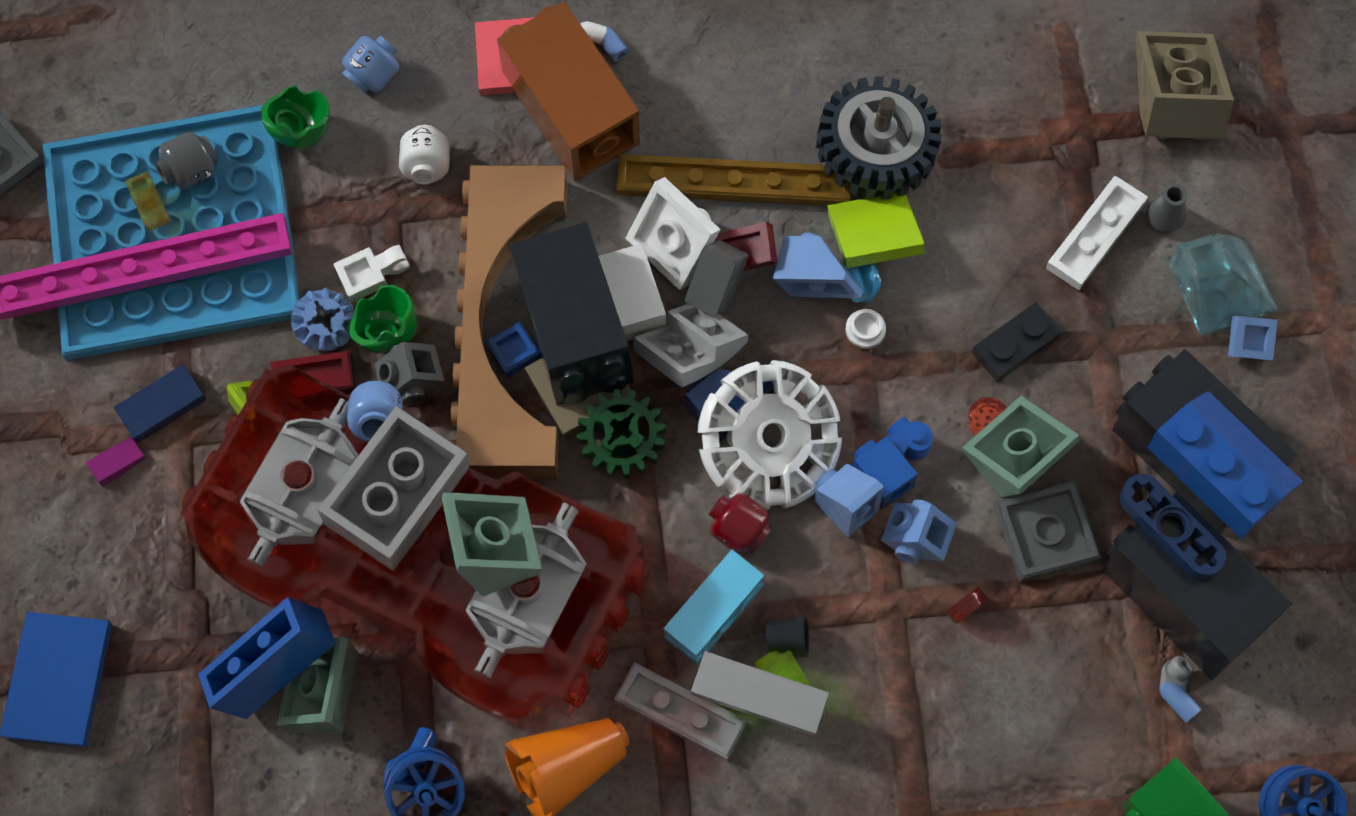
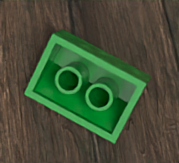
(1173, 793)

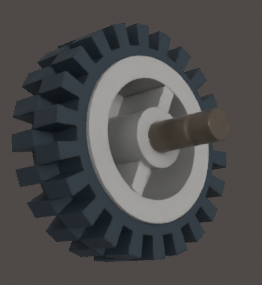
(878, 137)

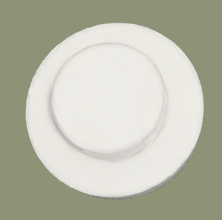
(865, 328)

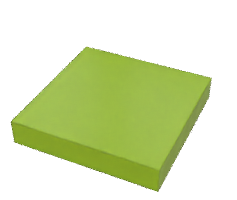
(875, 230)

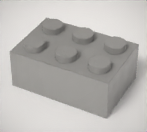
(394, 488)

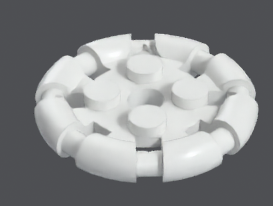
(746, 431)

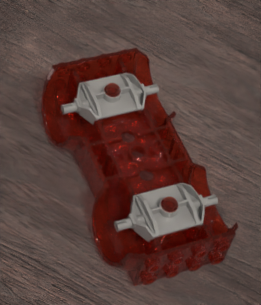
(498, 652)

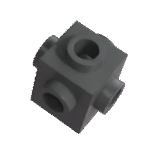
(411, 370)

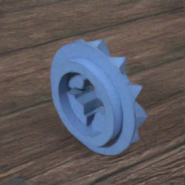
(317, 336)

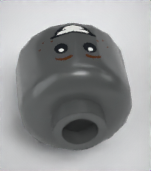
(186, 160)

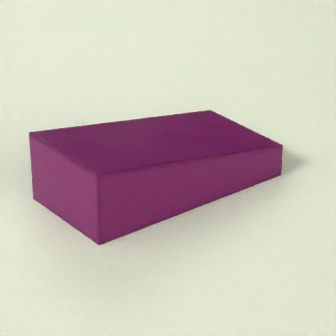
(115, 461)

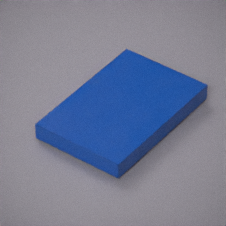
(56, 679)

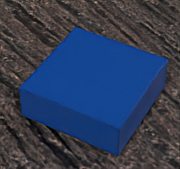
(513, 349)

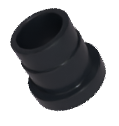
(788, 635)

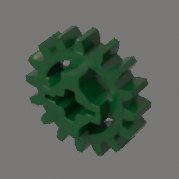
(611, 447)

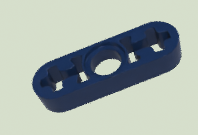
(1203, 542)

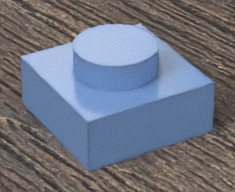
(1252, 338)

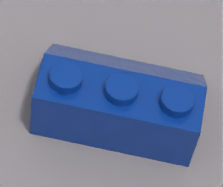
(1223, 463)

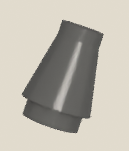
(1168, 209)

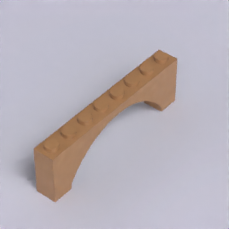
(503, 209)

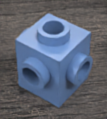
(918, 531)

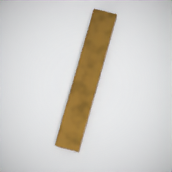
(732, 180)

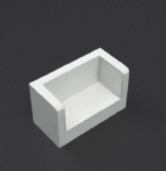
(633, 290)

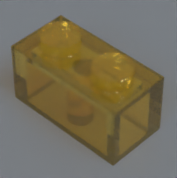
(148, 201)

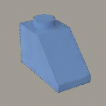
(813, 270)
(848, 497)

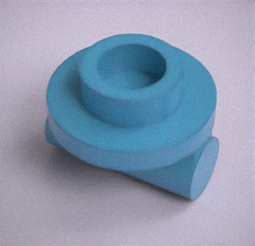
(867, 279)

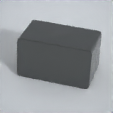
(716, 278)

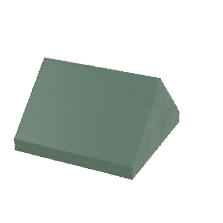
(1019, 447)
(491, 540)
(321, 693)

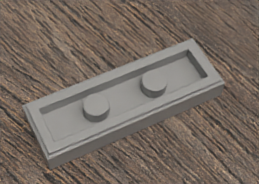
(759, 693)
(680, 712)

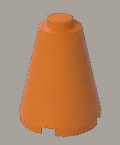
(564, 762)

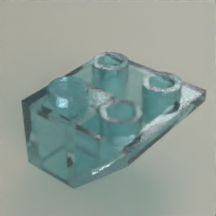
(1220, 281)

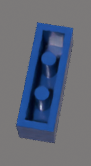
(266, 658)

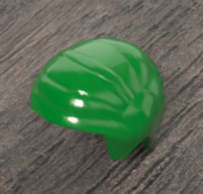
(296, 117)
(384, 320)

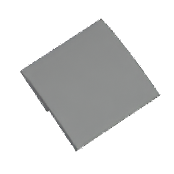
(690, 344)

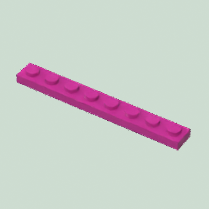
(144, 265)

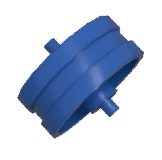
(422, 783)
(1302, 802)

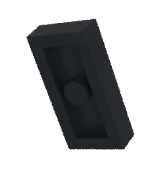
(1016, 342)

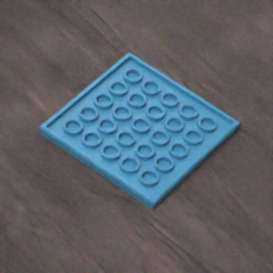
(96, 215)

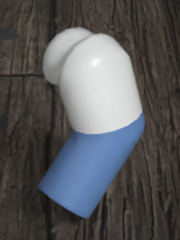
(607, 39)

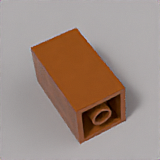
(569, 90)

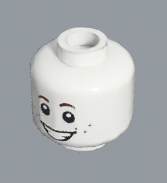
(424, 154)

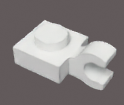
(365, 273)

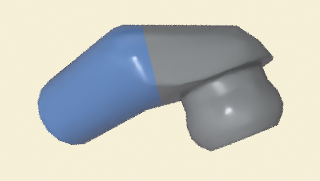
(1174, 686)

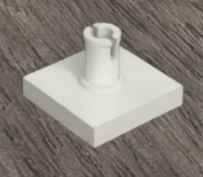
(672, 232)

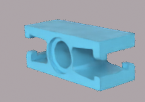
(714, 606)

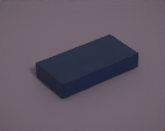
(159, 403)

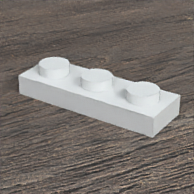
(1096, 232)

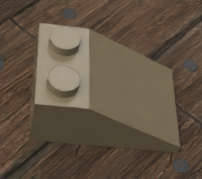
(1182, 86)

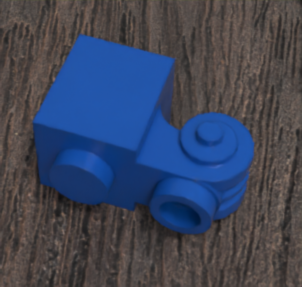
(887, 460)

